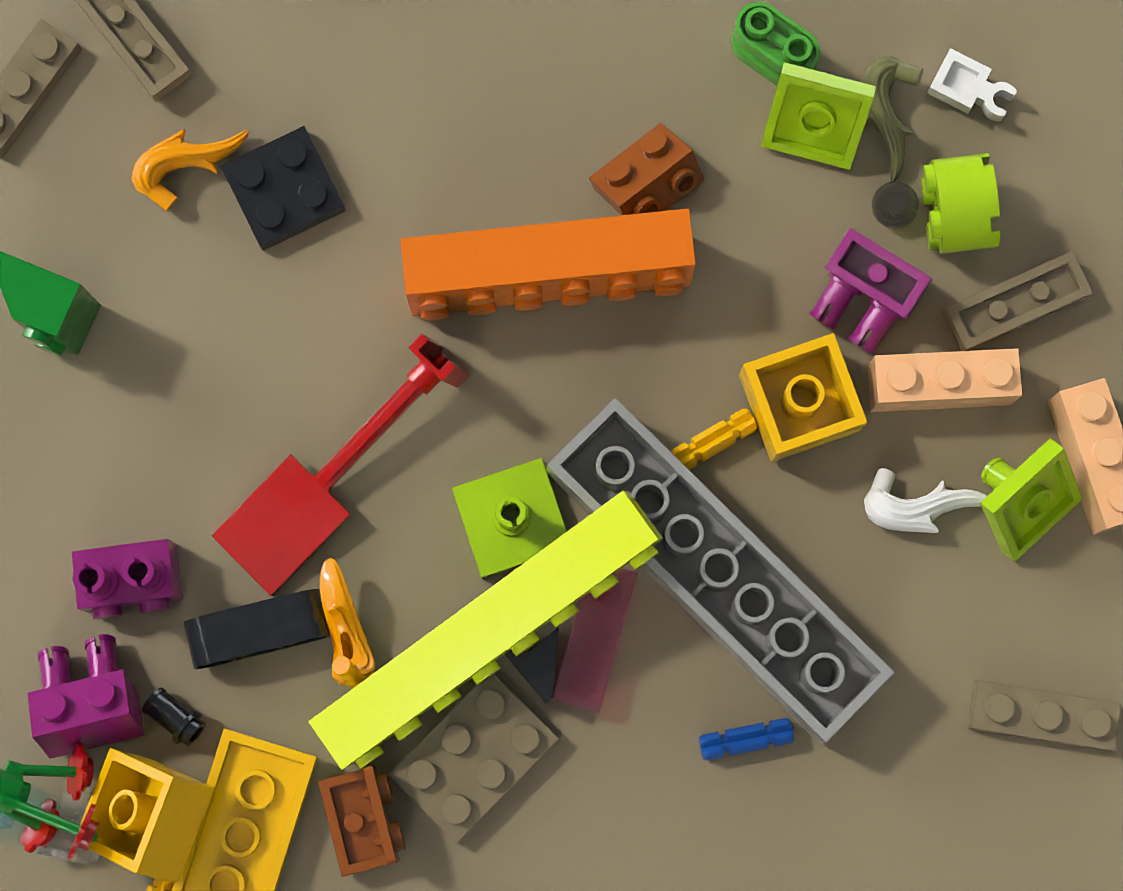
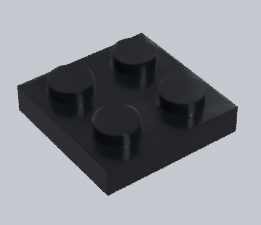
(283, 188)

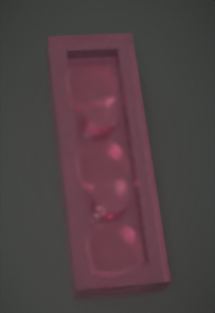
(594, 645)

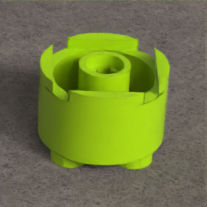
(962, 203)

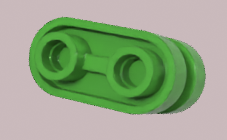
(768, 38)

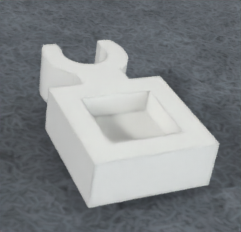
(964, 82)

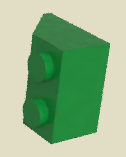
(47, 305)

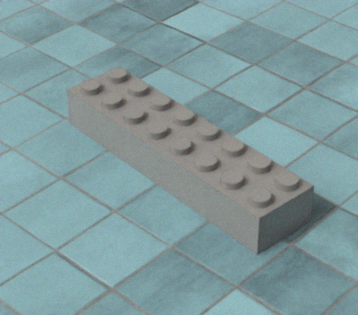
(725, 575)

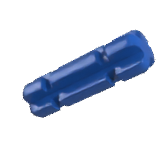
(746, 739)

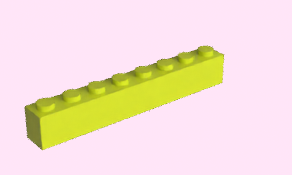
(485, 630)

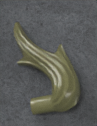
(882, 74)

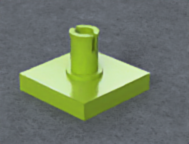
(817, 115)
(1029, 498)
(509, 516)

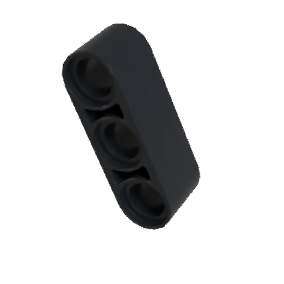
(256, 628)

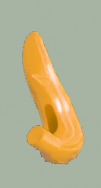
(176, 154)
(352, 655)

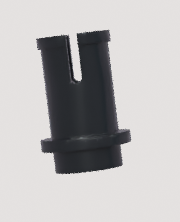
(174, 717)

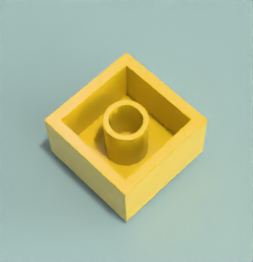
(802, 397)
(146, 814)

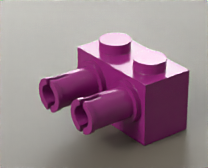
(868, 268)
(127, 577)
(86, 710)

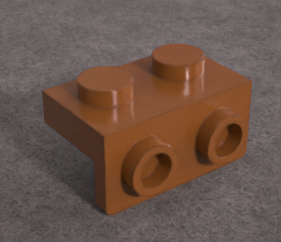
(649, 174)
(361, 820)

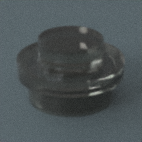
(895, 205)

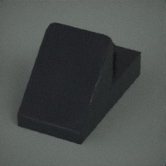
(539, 665)

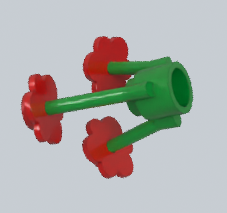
(45, 821)

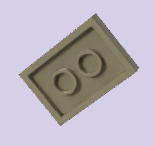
(473, 757)

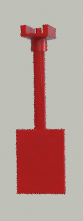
(295, 510)

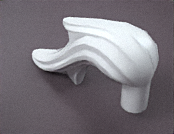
(913, 514)

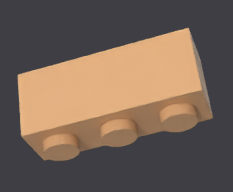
(944, 380)
(1094, 447)

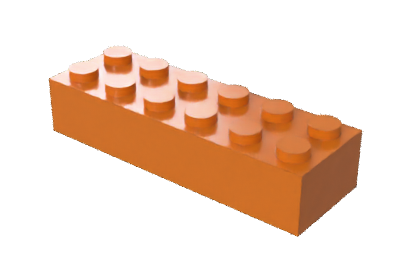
(548, 263)

